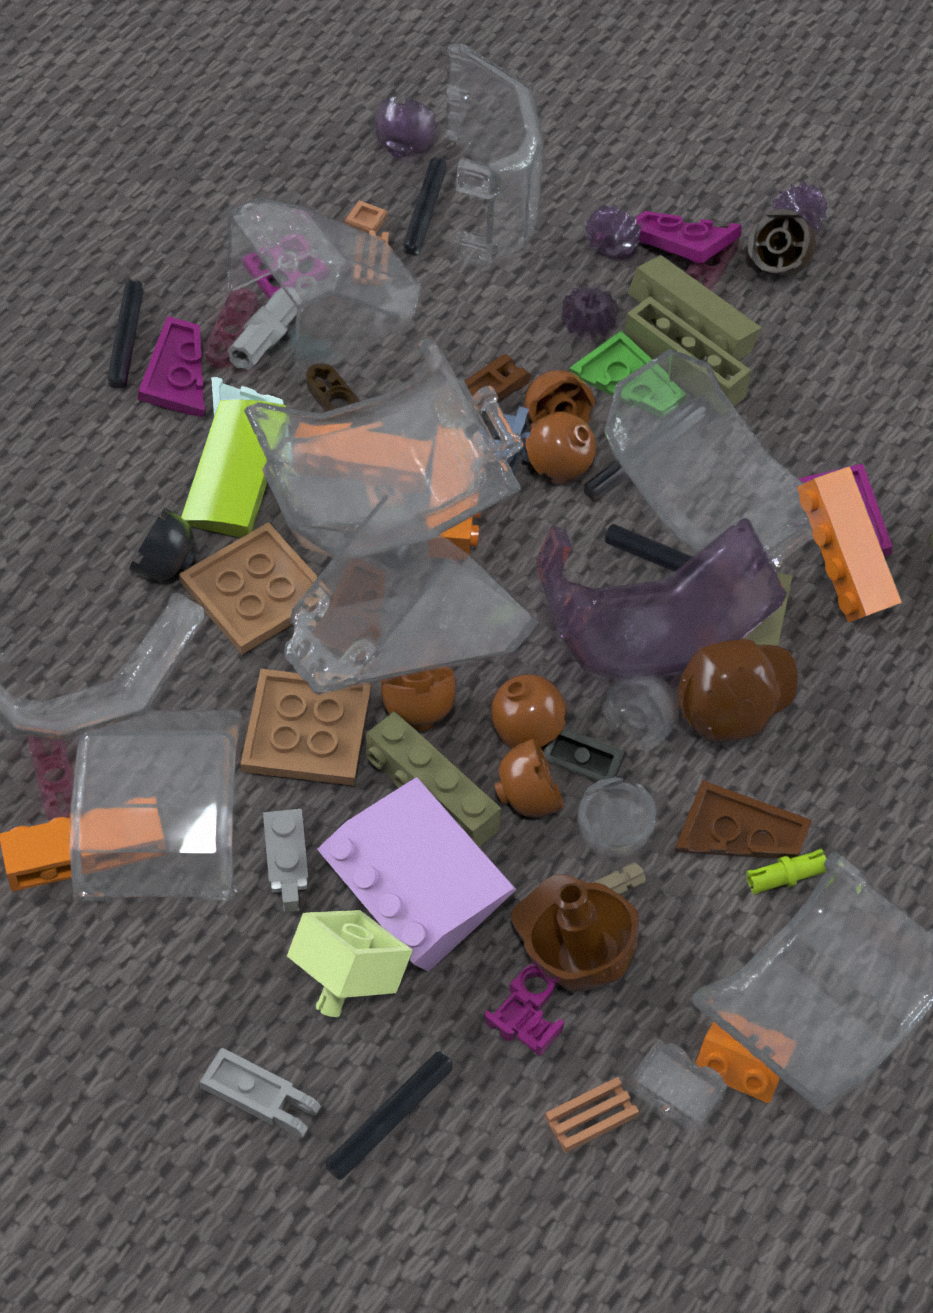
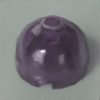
(405, 127)

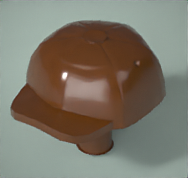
(736, 688)
(577, 931)

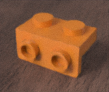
(736, 1065)

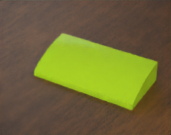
(229, 474)

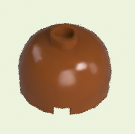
(558, 393)
(561, 446)
(421, 697)
(528, 710)
(528, 782)

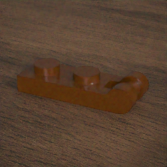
(494, 374)

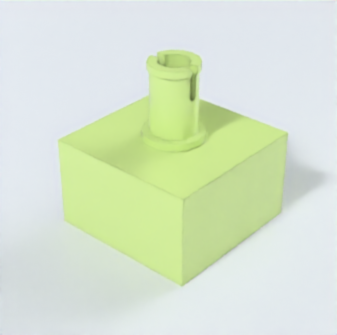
(348, 956)

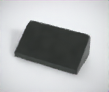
(584, 755)

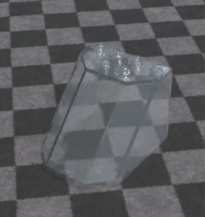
(340, 279)
(400, 607)

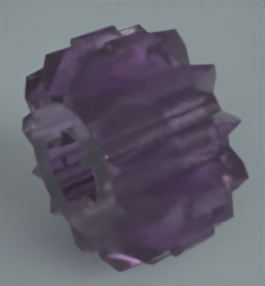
(805, 201)
(612, 232)
(589, 312)

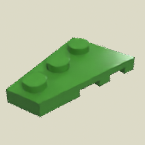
(610, 363)

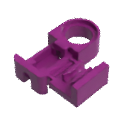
(526, 1019)

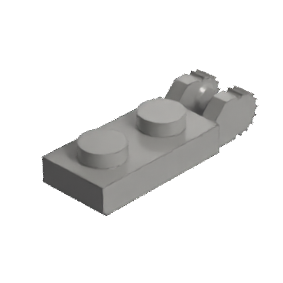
(257, 1091)

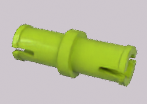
(786, 871)

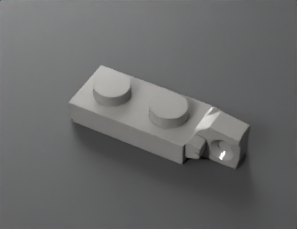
(286, 855)

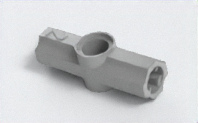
(262, 330)

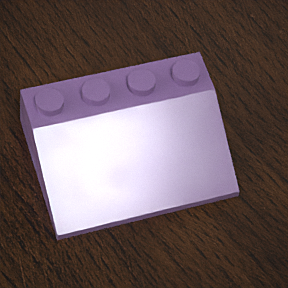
(417, 872)

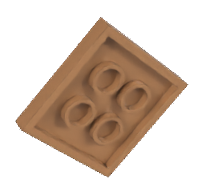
(250, 586)
(304, 732)

